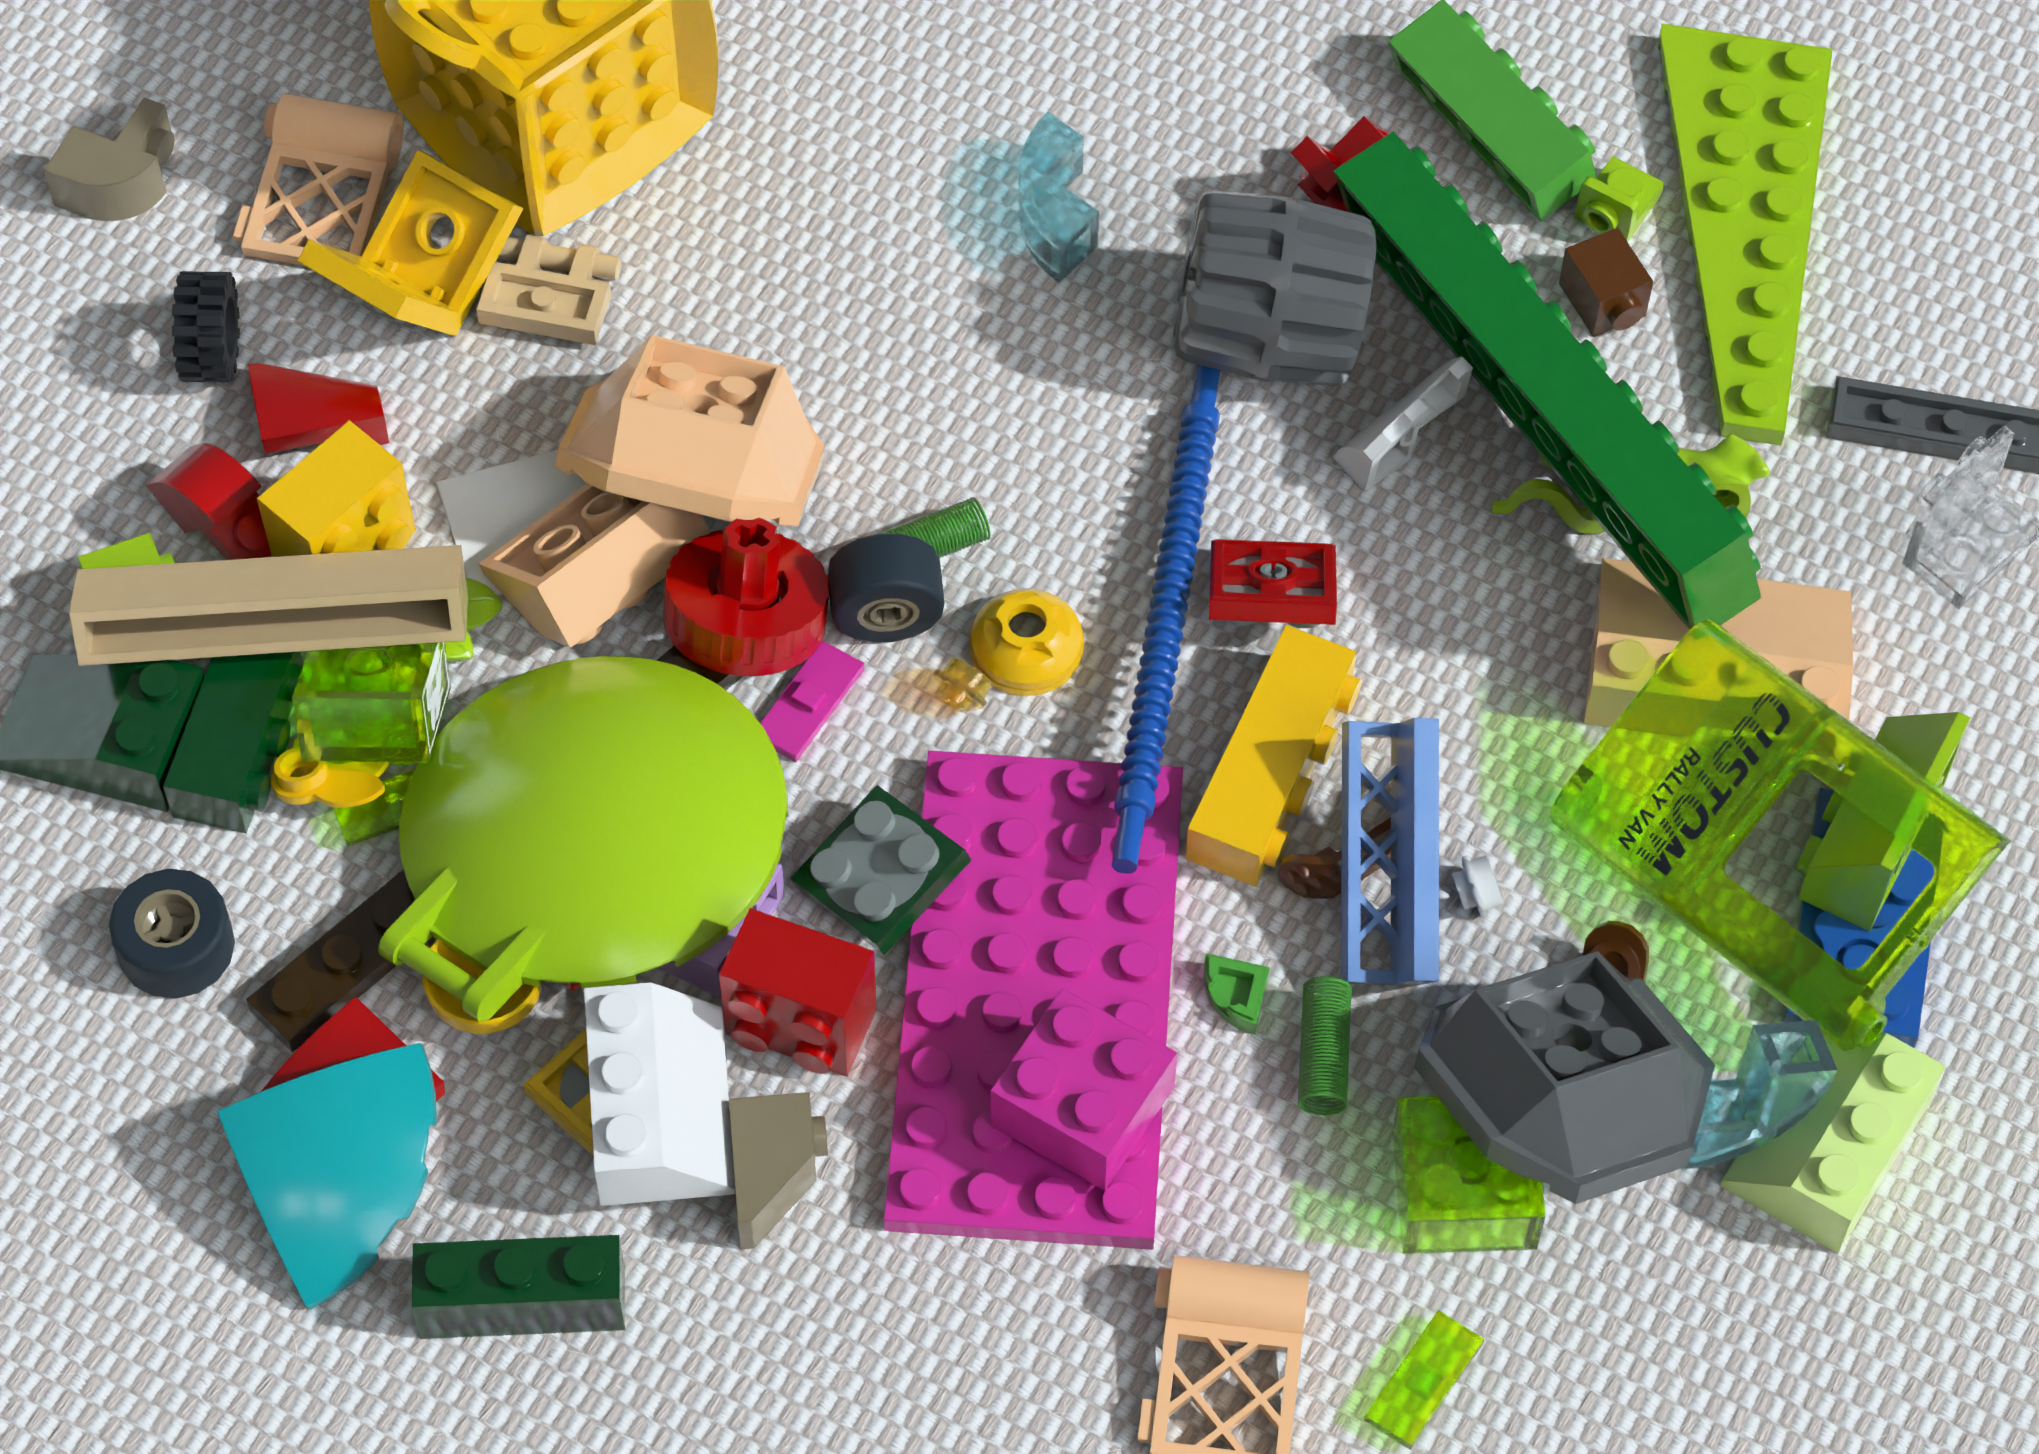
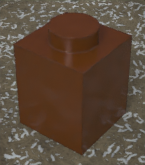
(1606, 282)

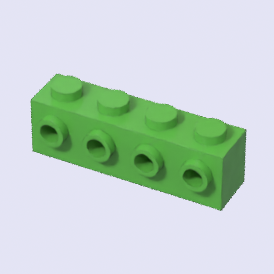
(1493, 108)

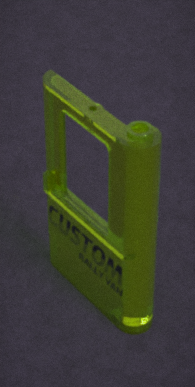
(1698, 771)

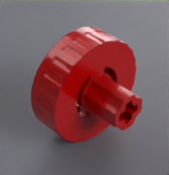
(720, 597)

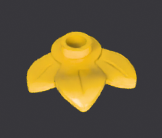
(328, 783)

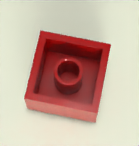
(798, 993)

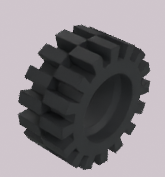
(205, 326)

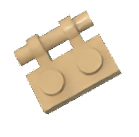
(545, 301)

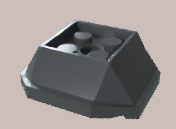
(1569, 1077)

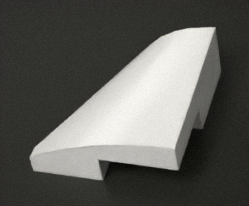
(1392, 436)

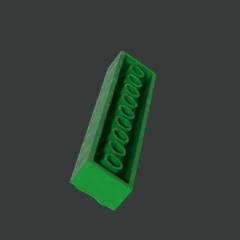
(1553, 386)

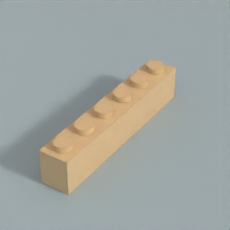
(269, 605)

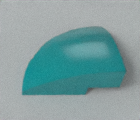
(336, 1162)

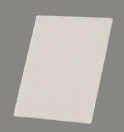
(501, 502)

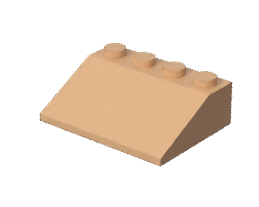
(1791, 626)

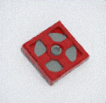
(1273, 582)

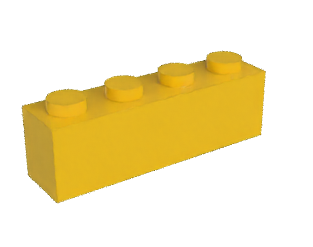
(1272, 755)

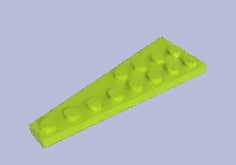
(1747, 176)

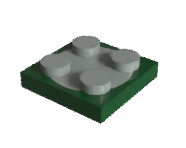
(880, 869)

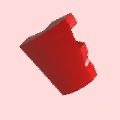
(308, 407)

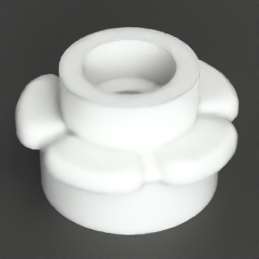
(1477, 885)

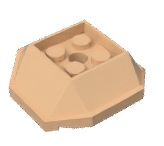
(696, 435)

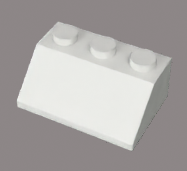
(657, 1095)

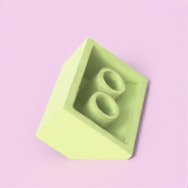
(1839, 1153)

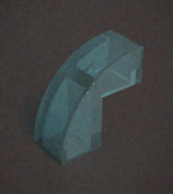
(1052, 219)
(1776, 1086)

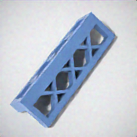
(1413, 852)

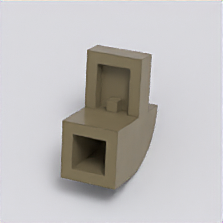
(112, 177)

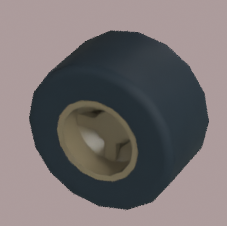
(885, 588)
(162, 910)

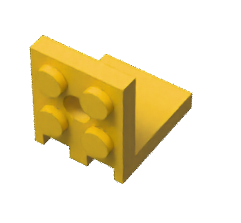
(401, 265)

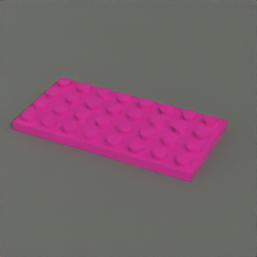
(985, 965)

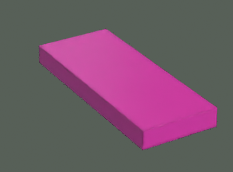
(810, 699)

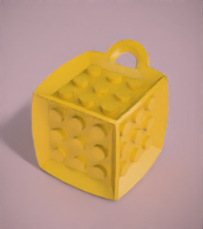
(551, 94)

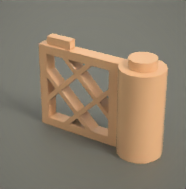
(329, 139)
(1230, 1307)

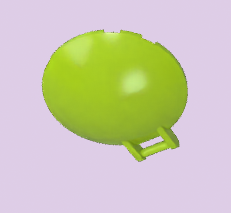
(585, 829)

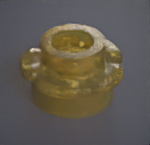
(962, 685)

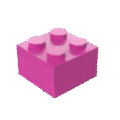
(1083, 1088)

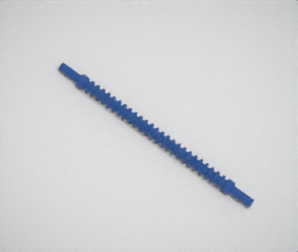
(1148, 722)

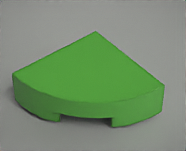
(1235, 990)

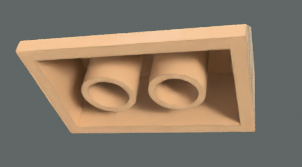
(589, 561)

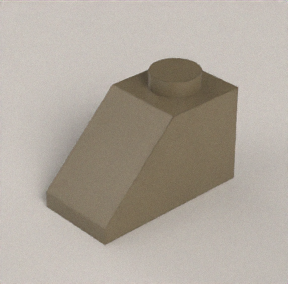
(772, 1158)

